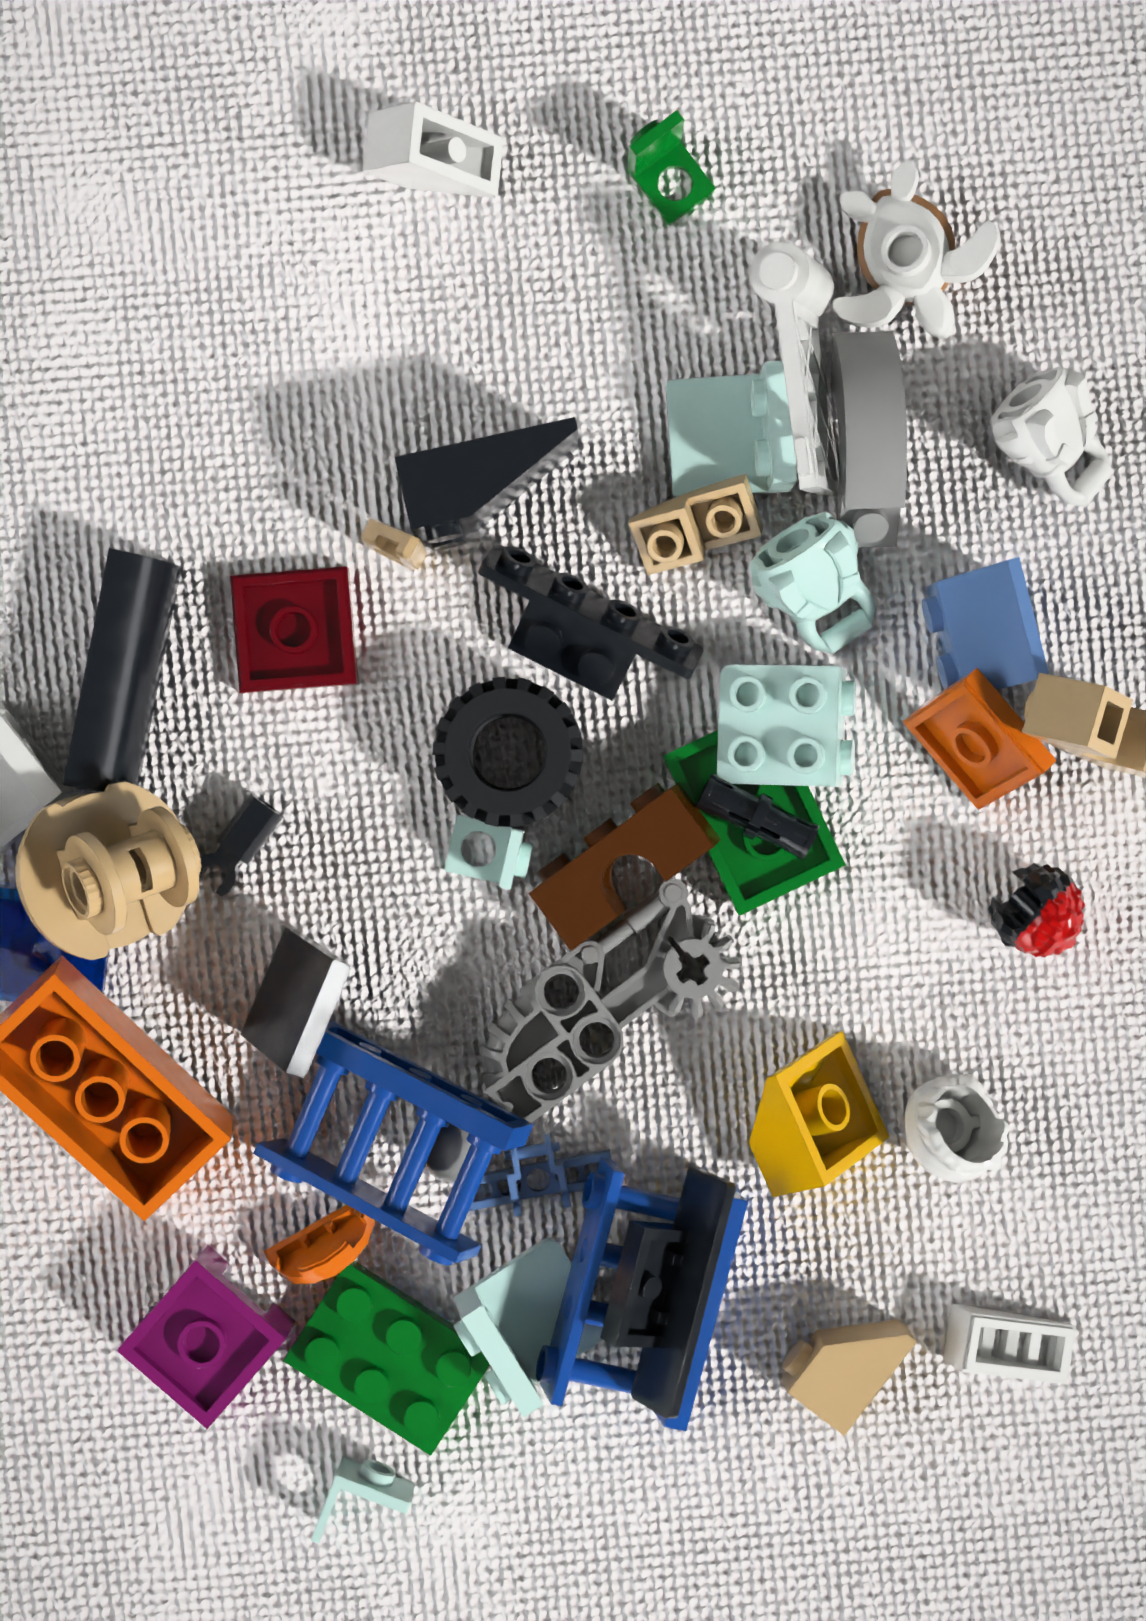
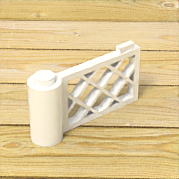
(801, 293)

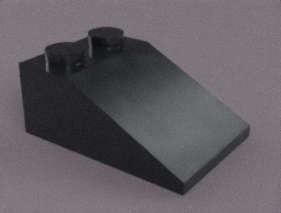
(472, 481)

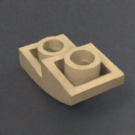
(695, 522)

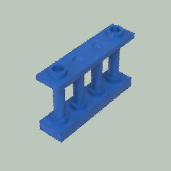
(438, 1105)
(558, 1362)

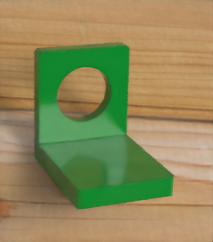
(657, 150)

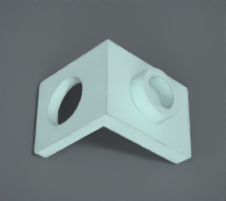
(511, 854)
(367, 1480)

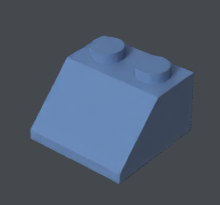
(985, 625)

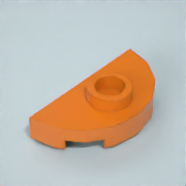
(322, 1247)

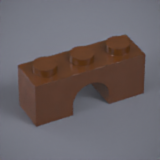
(580, 892)

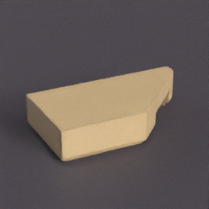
(394, 544)

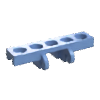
(552, 1167)

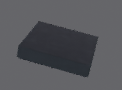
(295, 1002)

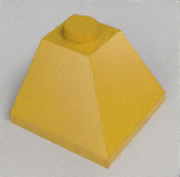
(815, 1119)

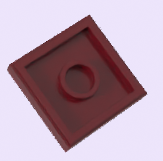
(294, 630)

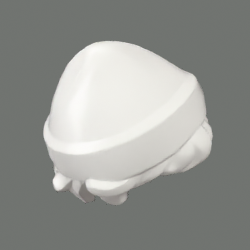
(955, 1128)

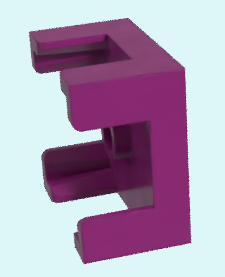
(205, 1339)

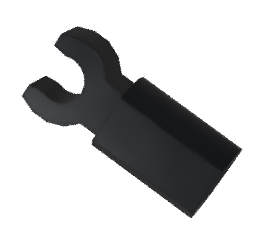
(242, 840)

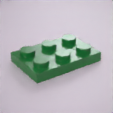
(754, 869)
(387, 1357)

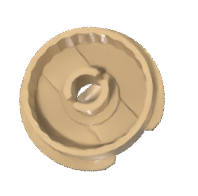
(106, 870)

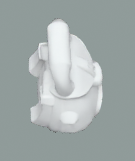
(1047, 429)

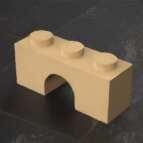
(1088, 723)

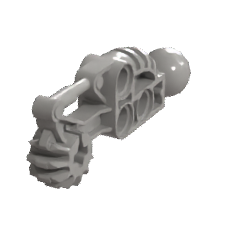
(540, 1030)

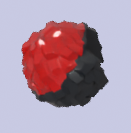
(1042, 914)

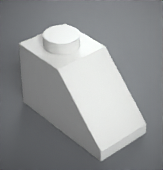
(432, 151)

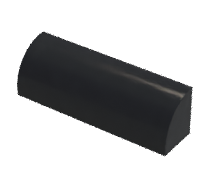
(122, 671)

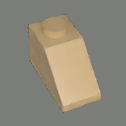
(845, 1368)

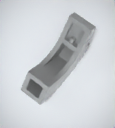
(872, 435)

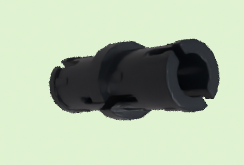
(757, 816)

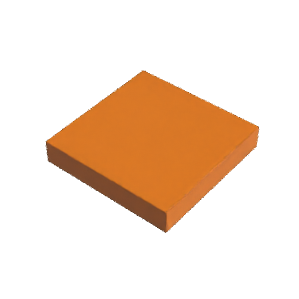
(978, 740)

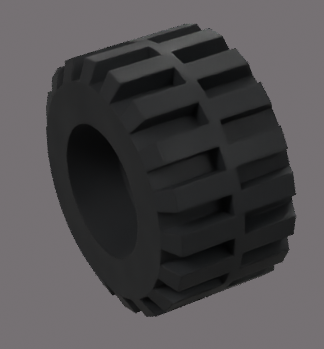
(456, 742)

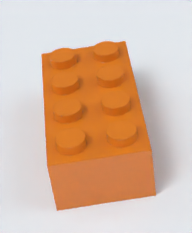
(106, 1090)

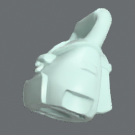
(810, 575)

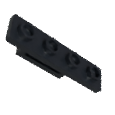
(581, 630)
(666, 1288)

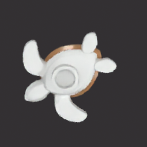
(910, 256)

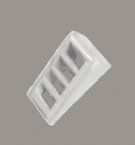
(972, 1337)

